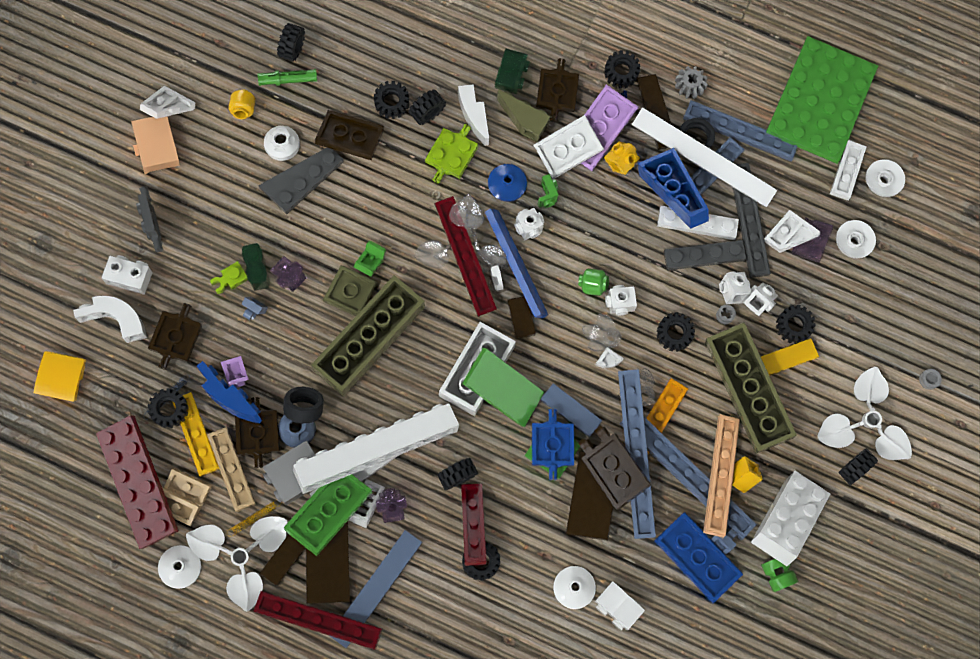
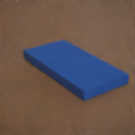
(698, 557)

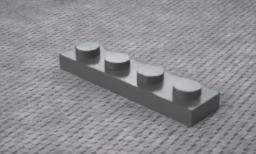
(704, 255)

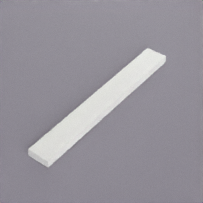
(704, 157)

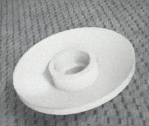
(890, 172)
(861, 233)
(187, 574)
(569, 597)

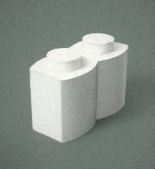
(619, 607)

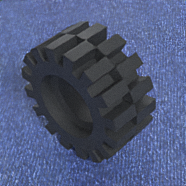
(291, 42)
(626, 59)
(388, 89)
(427, 107)
(681, 321)
(787, 332)
(159, 399)
(858, 466)
(457, 473)
(490, 570)

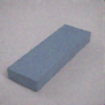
(571, 410)

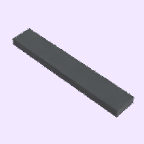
(751, 232)

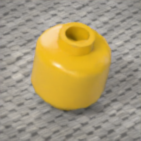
(242, 104)

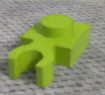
(232, 276)

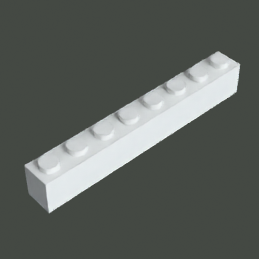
(375, 448)

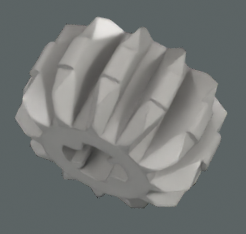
(692, 75)

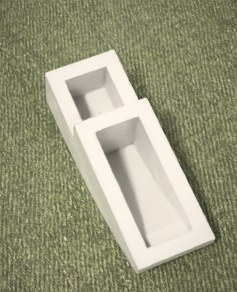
(474, 112)

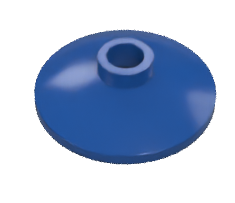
(503, 190)

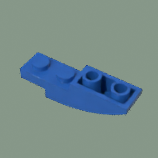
(228, 397)

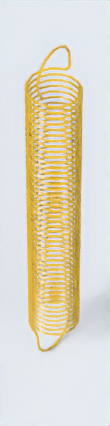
(258, 512)

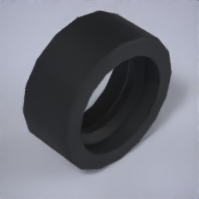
(703, 125)
(300, 414)

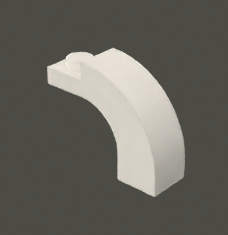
(106, 306)

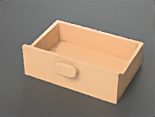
(155, 144)

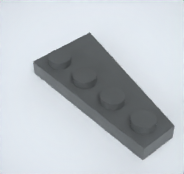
(300, 180)

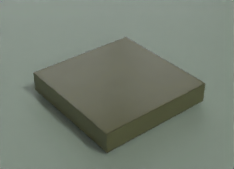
(349, 291)

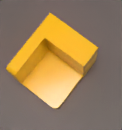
(746, 474)

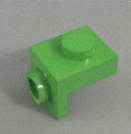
(550, 188)
(370, 258)

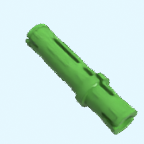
(287, 77)

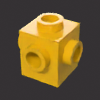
(622, 157)

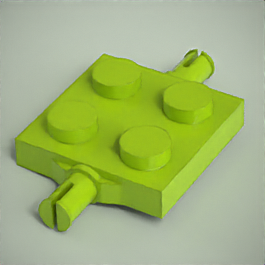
(451, 153)

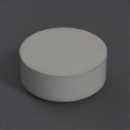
(930, 379)

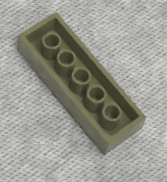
(368, 335)
(750, 388)

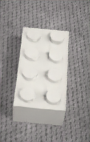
(453, 389)
(790, 518)

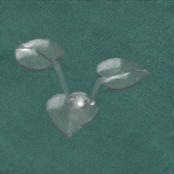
(466, 214)

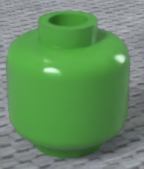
(594, 282)

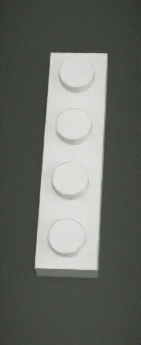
(716, 226)

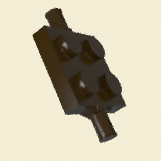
(557, 90)
(175, 336)
(257, 438)

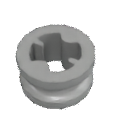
(723, 319)

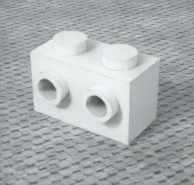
(127, 274)

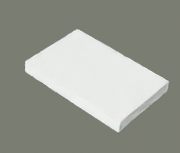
(568, 147)

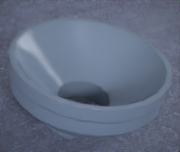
(294, 439)

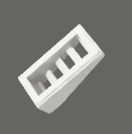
(364, 521)

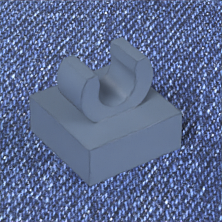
(253, 308)
(725, 544)

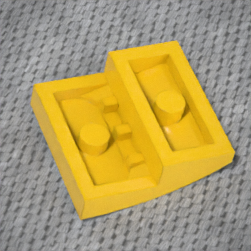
(59, 376)

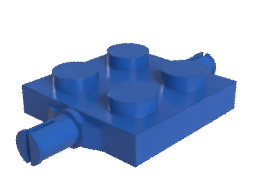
(552, 444)

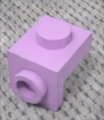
(234, 372)

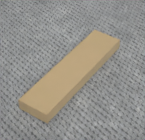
(231, 469)

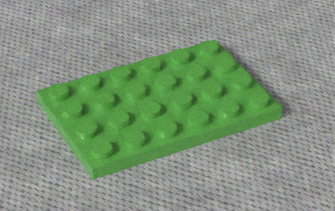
(822, 99)

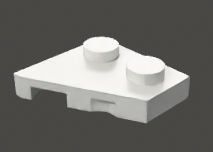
(166, 103)
(790, 233)

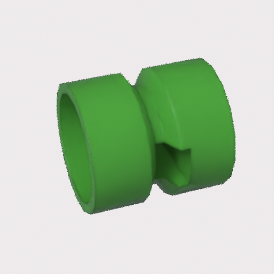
(782, 580)

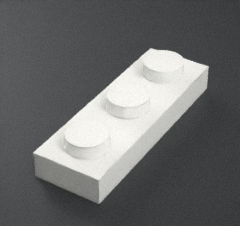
(848, 170)

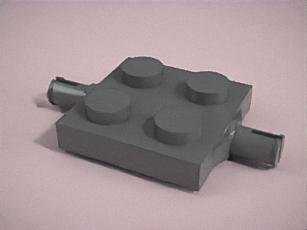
(149, 223)

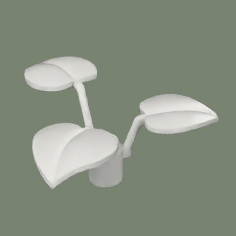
(837, 430)
(243, 588)

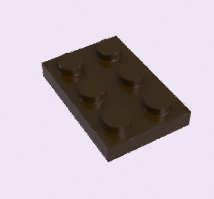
(349, 135)

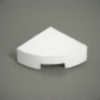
(496, 278)
(609, 359)

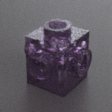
(288, 274)
(391, 505)

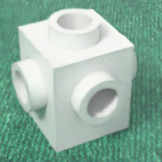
(527, 229)
(735, 288)
(761, 299)
(621, 300)

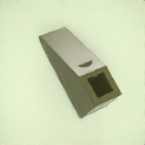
(527, 119)

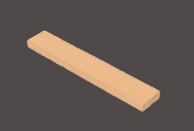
(721, 476)

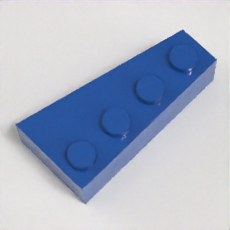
(675, 187)

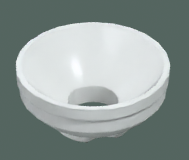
(285, 150)

